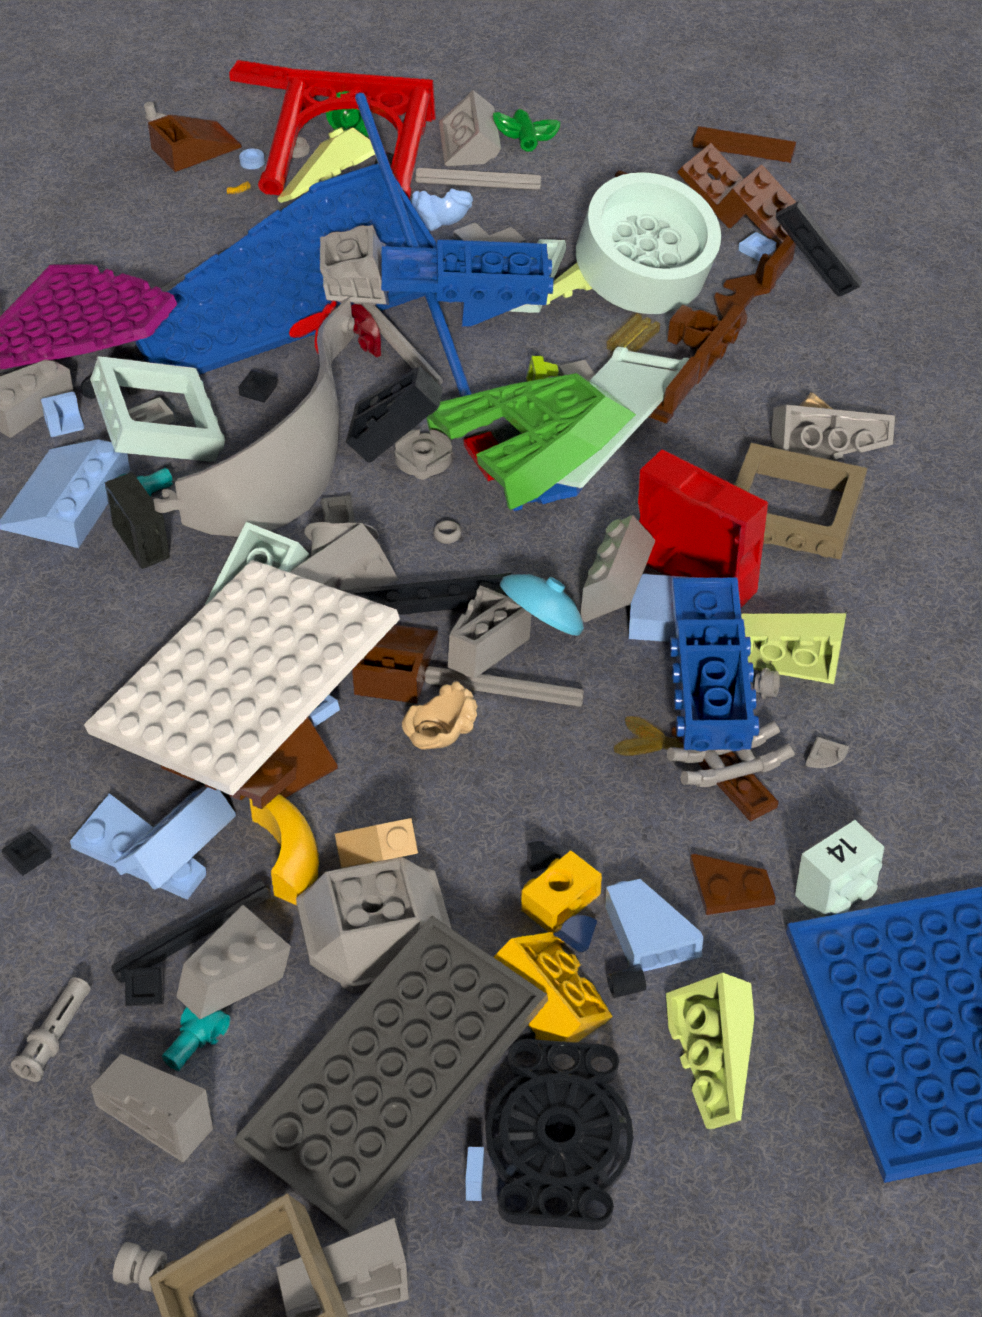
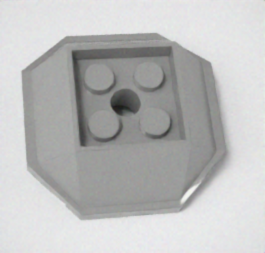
(345, 935)

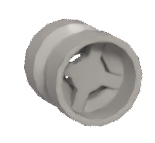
(138, 1265)

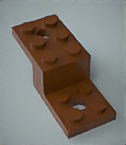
(734, 196)

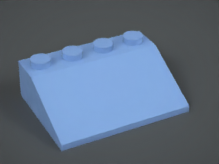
(66, 493)

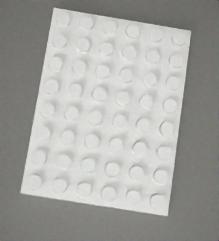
(242, 675)

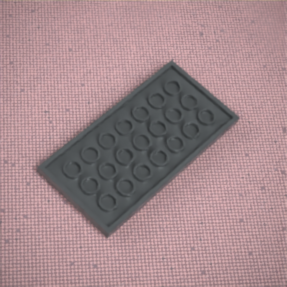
(390, 1074)

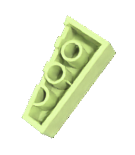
(796, 643)

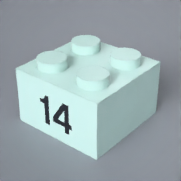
(839, 871)

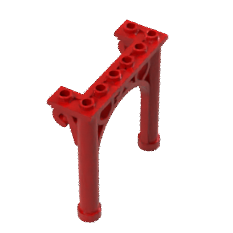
(300, 107)

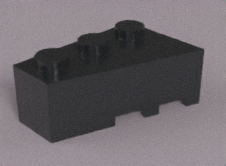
(392, 413)

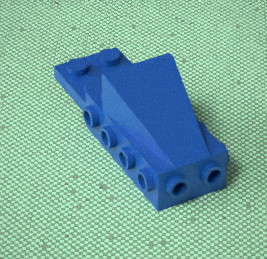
(482, 284)
(712, 666)

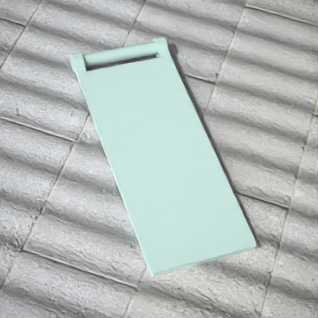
(637, 388)

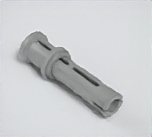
(45, 1039)

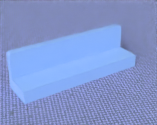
(177, 836)

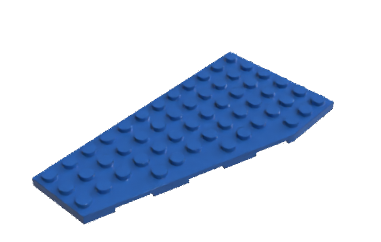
(273, 275)

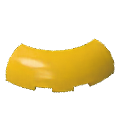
(299, 853)

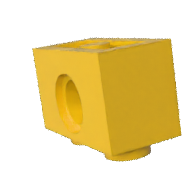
(560, 891)

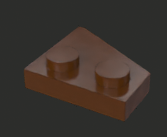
(730, 885)

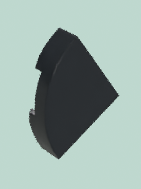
(540, 855)

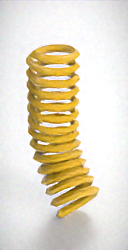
(231, 189)

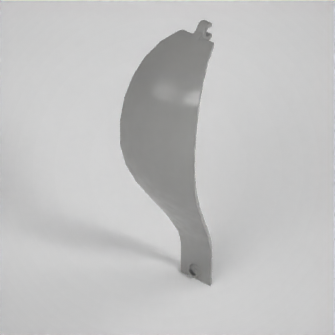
(281, 470)

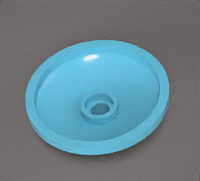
(545, 601)

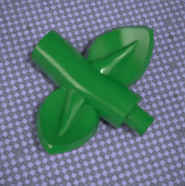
(523, 128)

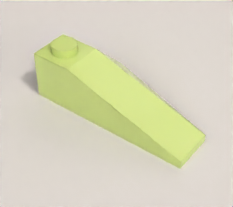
(327, 161)
(716, 1033)

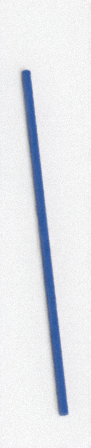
(411, 241)

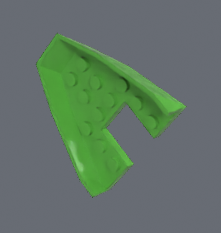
(560, 425)

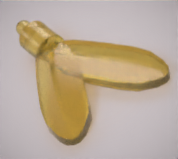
(650, 739)

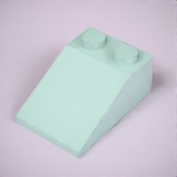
(261, 546)

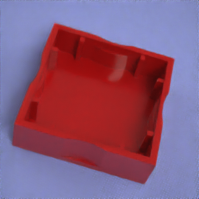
(701, 523)

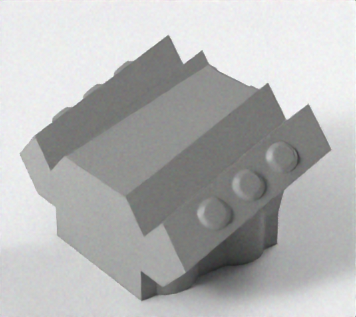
(352, 266)

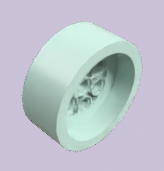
(647, 243)

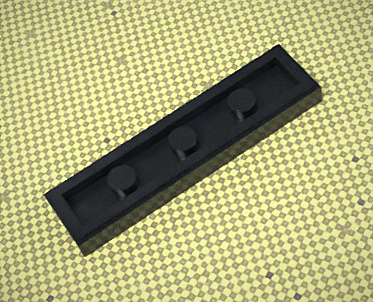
(818, 249)

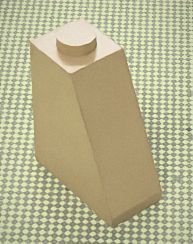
(376, 843)

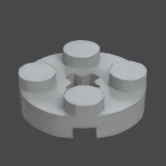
(423, 465)

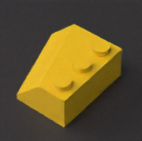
(573, 1002)

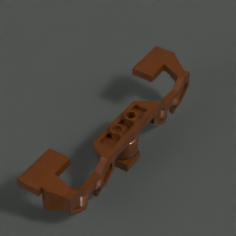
(711, 336)

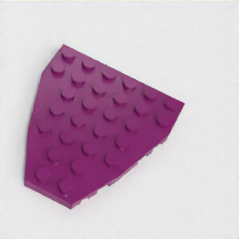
(77, 313)

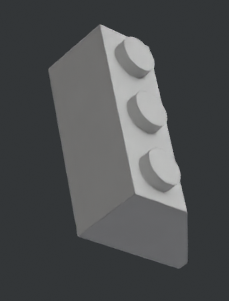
(469, 132)
(616, 568)

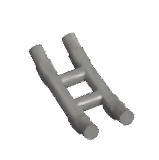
(719, 772)

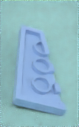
(115, 830)

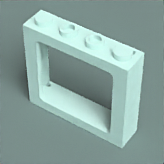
(154, 438)

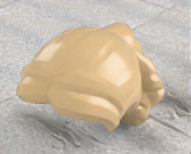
(442, 718)

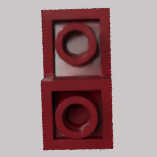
(367, 329)

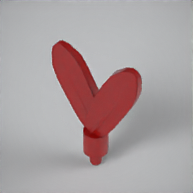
(312, 323)

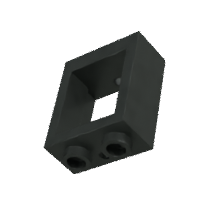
(136, 520)

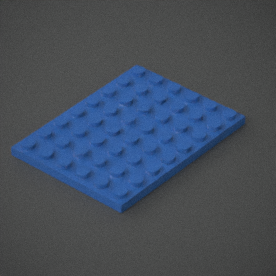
(904, 1024)

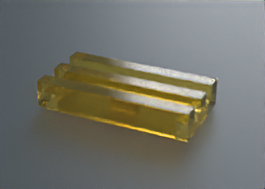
(630, 331)

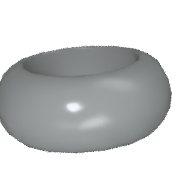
(447, 538)

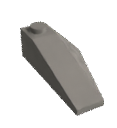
(829, 431)

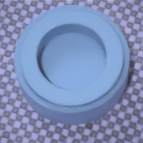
(252, 158)

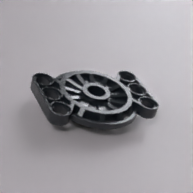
(550, 1168)

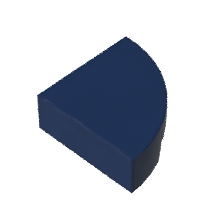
(577, 931)

